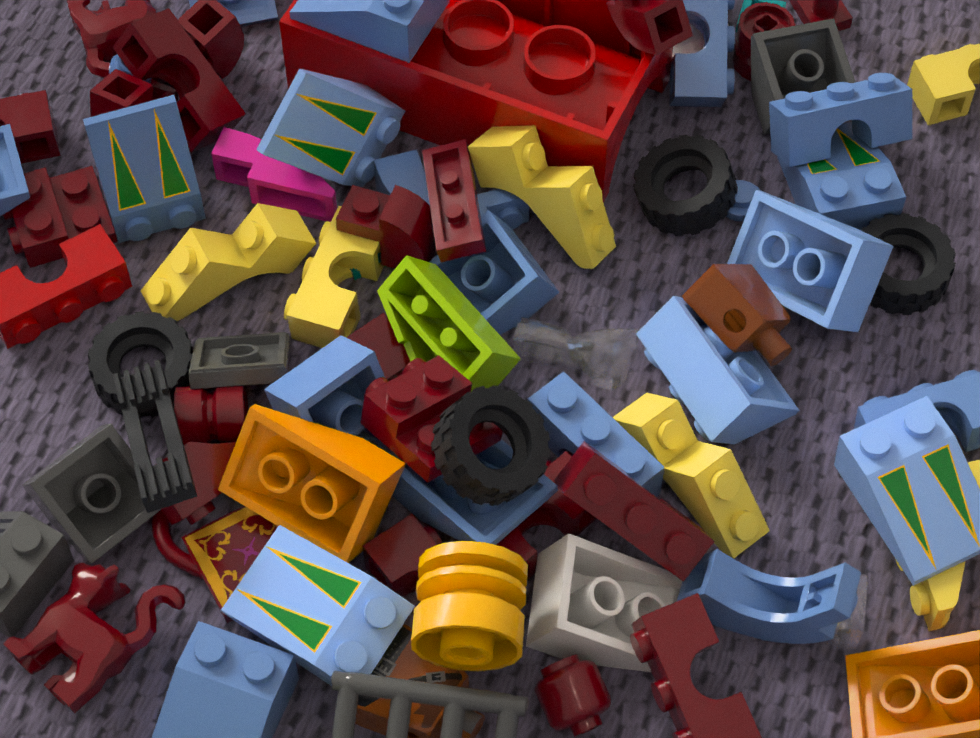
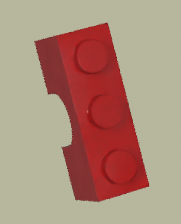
(92, 275)

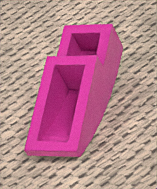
(271, 180)

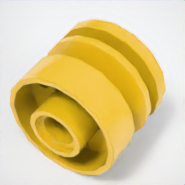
(470, 606)

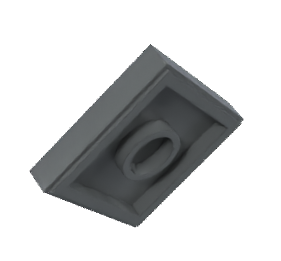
(239, 360)

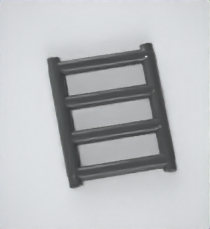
(404, 692)

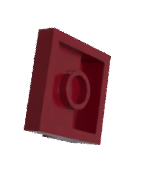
(57, 212)
(409, 407)

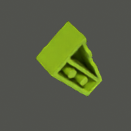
(438, 320)

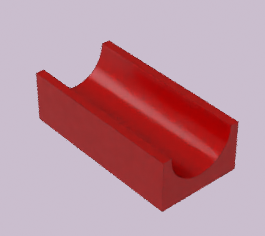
(503, 67)

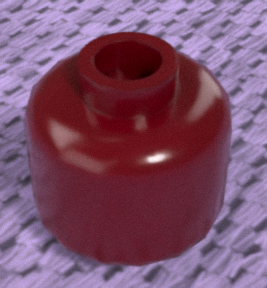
(573, 695)

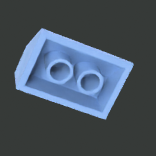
(723, 389)

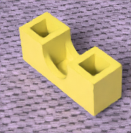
(945, 83)
(320, 307)

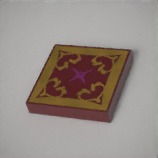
(227, 550)

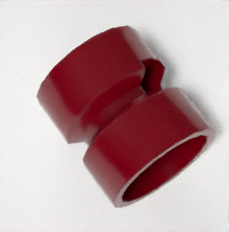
(756, 19)
(210, 415)

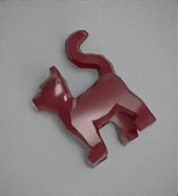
(103, 29)
(84, 638)

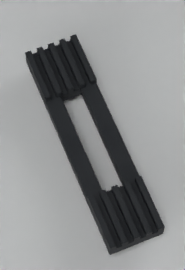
(168, 480)

